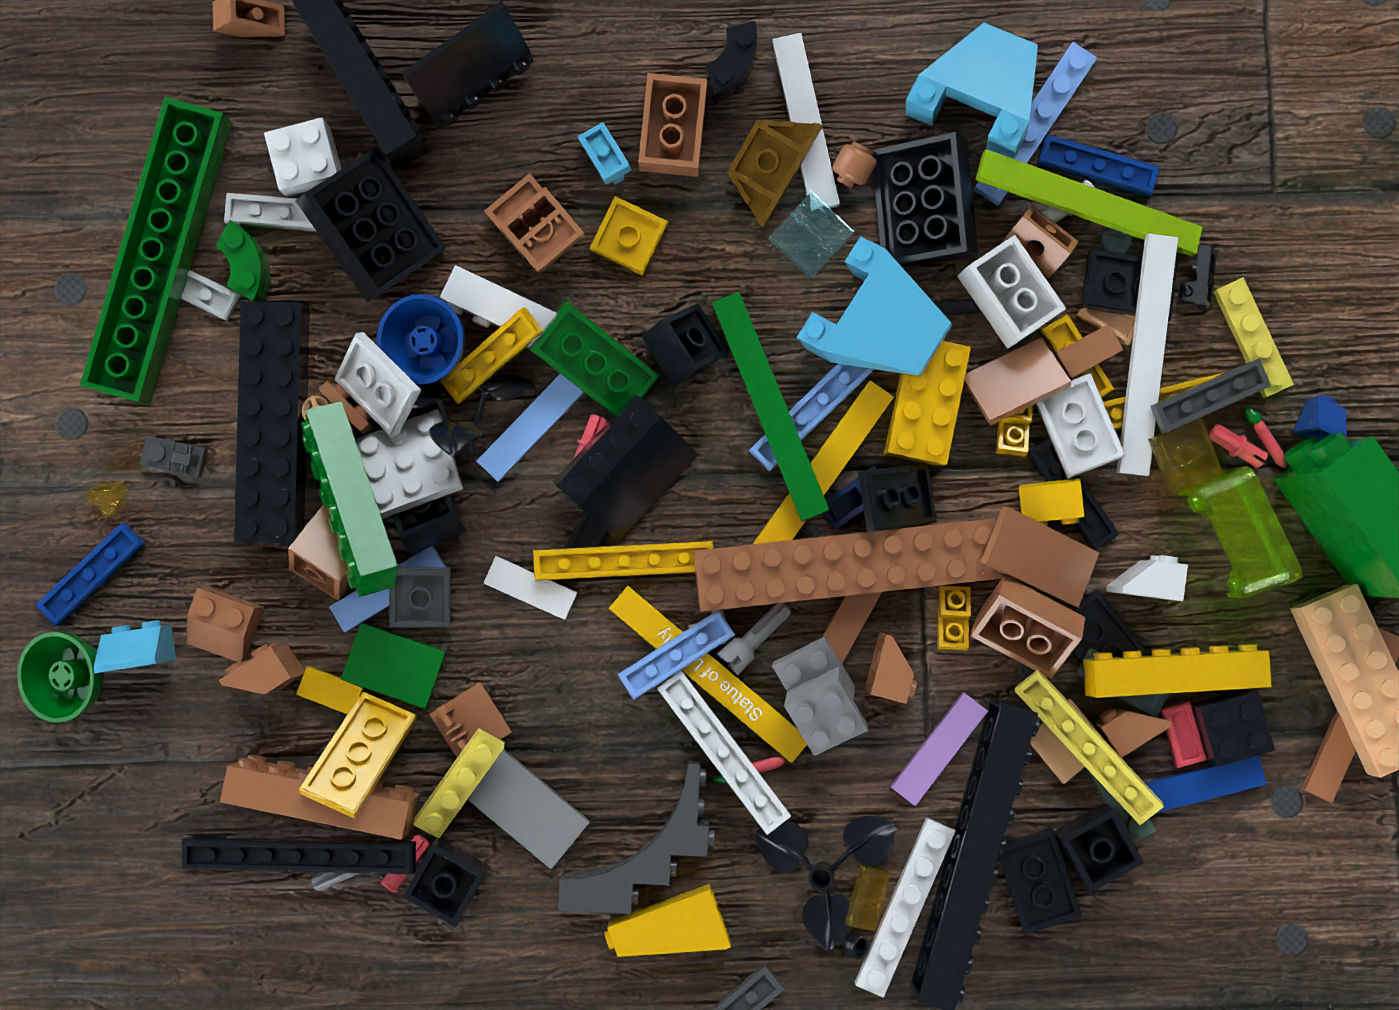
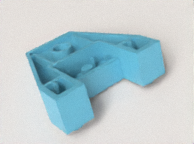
(985, 72)
(886, 324)

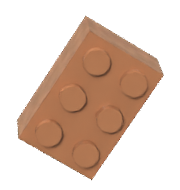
(672, 125)
(1028, 626)

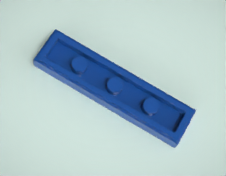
(1098, 165)
(90, 574)
(1208, 783)

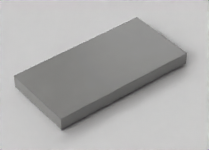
(528, 809)

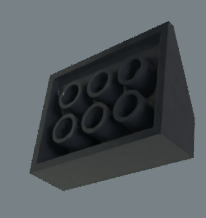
(469, 66)
(926, 200)
(371, 224)
(625, 467)

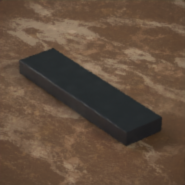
(1096, 525)

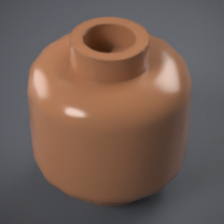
(854, 164)

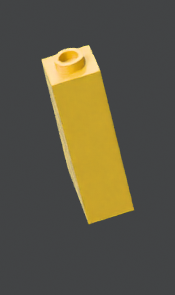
(671, 926)

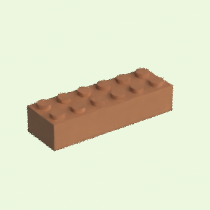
(276, 787)

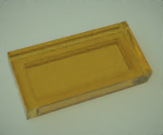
(867, 898)

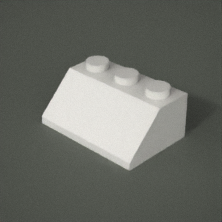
(1011, 291)

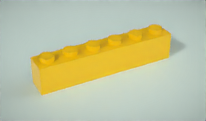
(1177, 672)

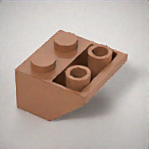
(266, 672)

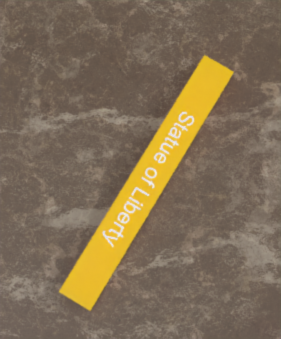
(713, 677)

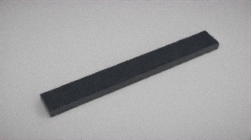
(299, 855)

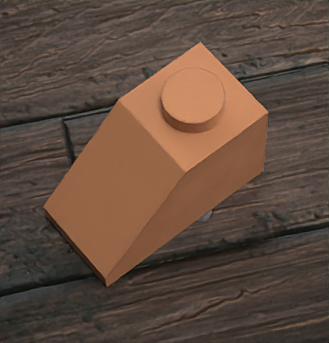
(248, 18)
(1128, 729)

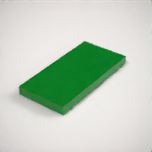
(592, 359)

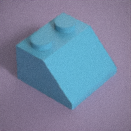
(135, 647)

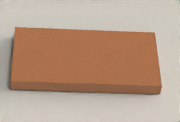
(1040, 557)

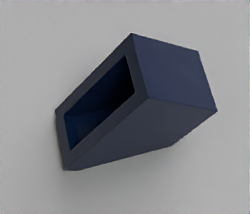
(845, 503)

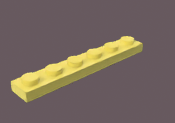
(1089, 747)

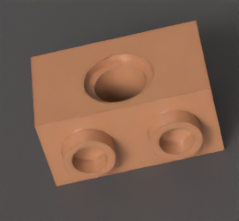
(1056, 241)

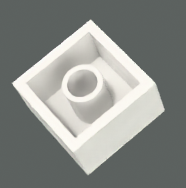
(302, 156)

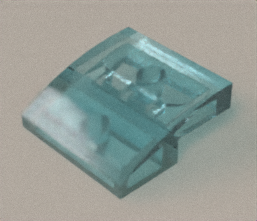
(811, 235)

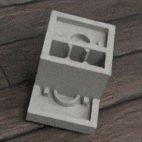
(820, 696)

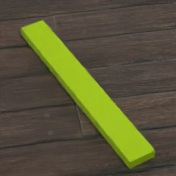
(1085, 201)

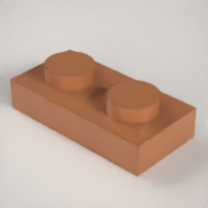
(356, 415)

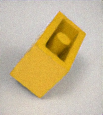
(1053, 501)

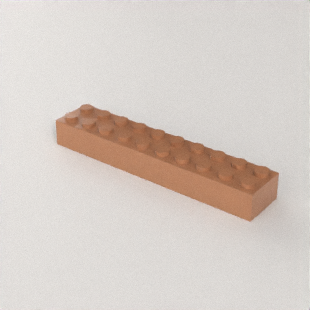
(843, 564)

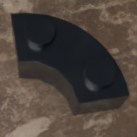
(734, 64)

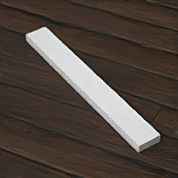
(1147, 353)

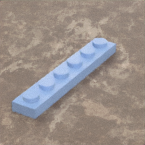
(1047, 107)

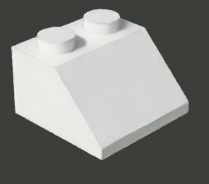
(1154, 578)

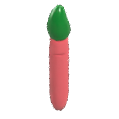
(1265, 435)
(760, 766)

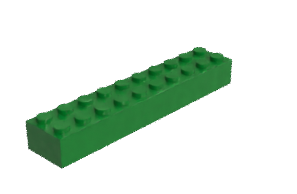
(156, 251)

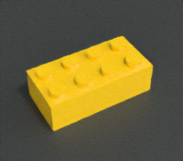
(928, 408)

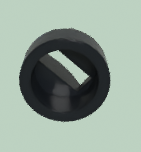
(855, 946)

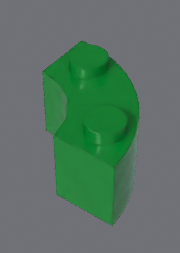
(247, 262)

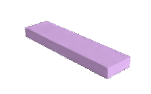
(939, 748)

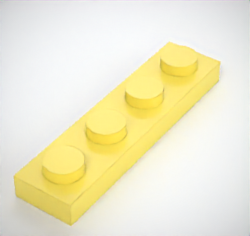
(1252, 333)
(458, 783)

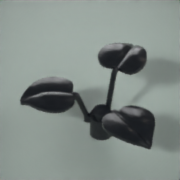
(459, 437)
(783, 848)

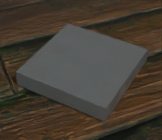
(421, 598)

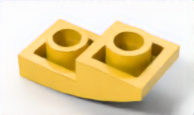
(1014, 433)
(953, 618)

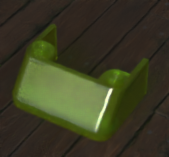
(1246, 531)

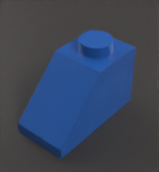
(1321, 418)

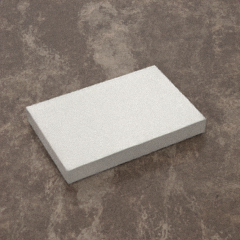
(377, 384)
(1080, 428)

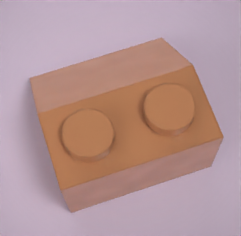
(222, 623)
(890, 672)

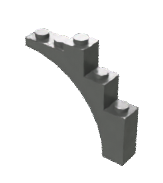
(613, 887)

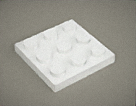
(408, 466)

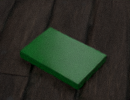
(393, 665)

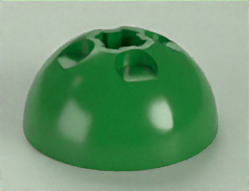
(58, 676)

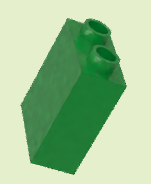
(1350, 506)

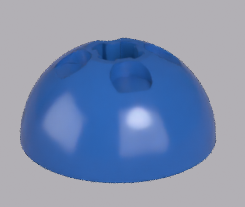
(409, 330)

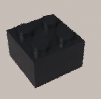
(1233, 727)
(1098, 847)
(446, 882)

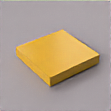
(628, 236)

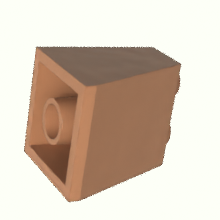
(317, 558)

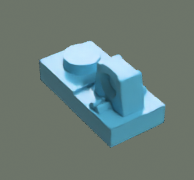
(605, 154)

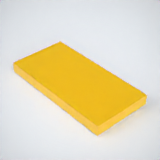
(358, 755)

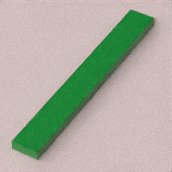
(770, 407)

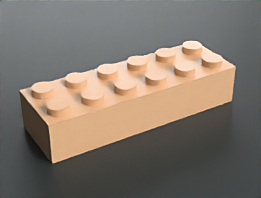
(1356, 673)

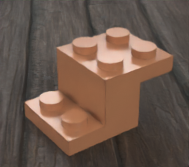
(534, 223)

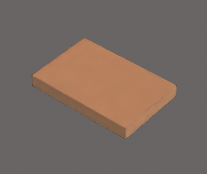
(1016, 381)

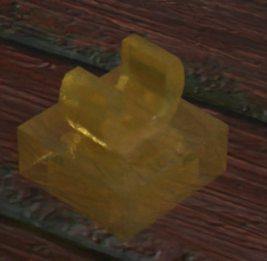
(107, 496)

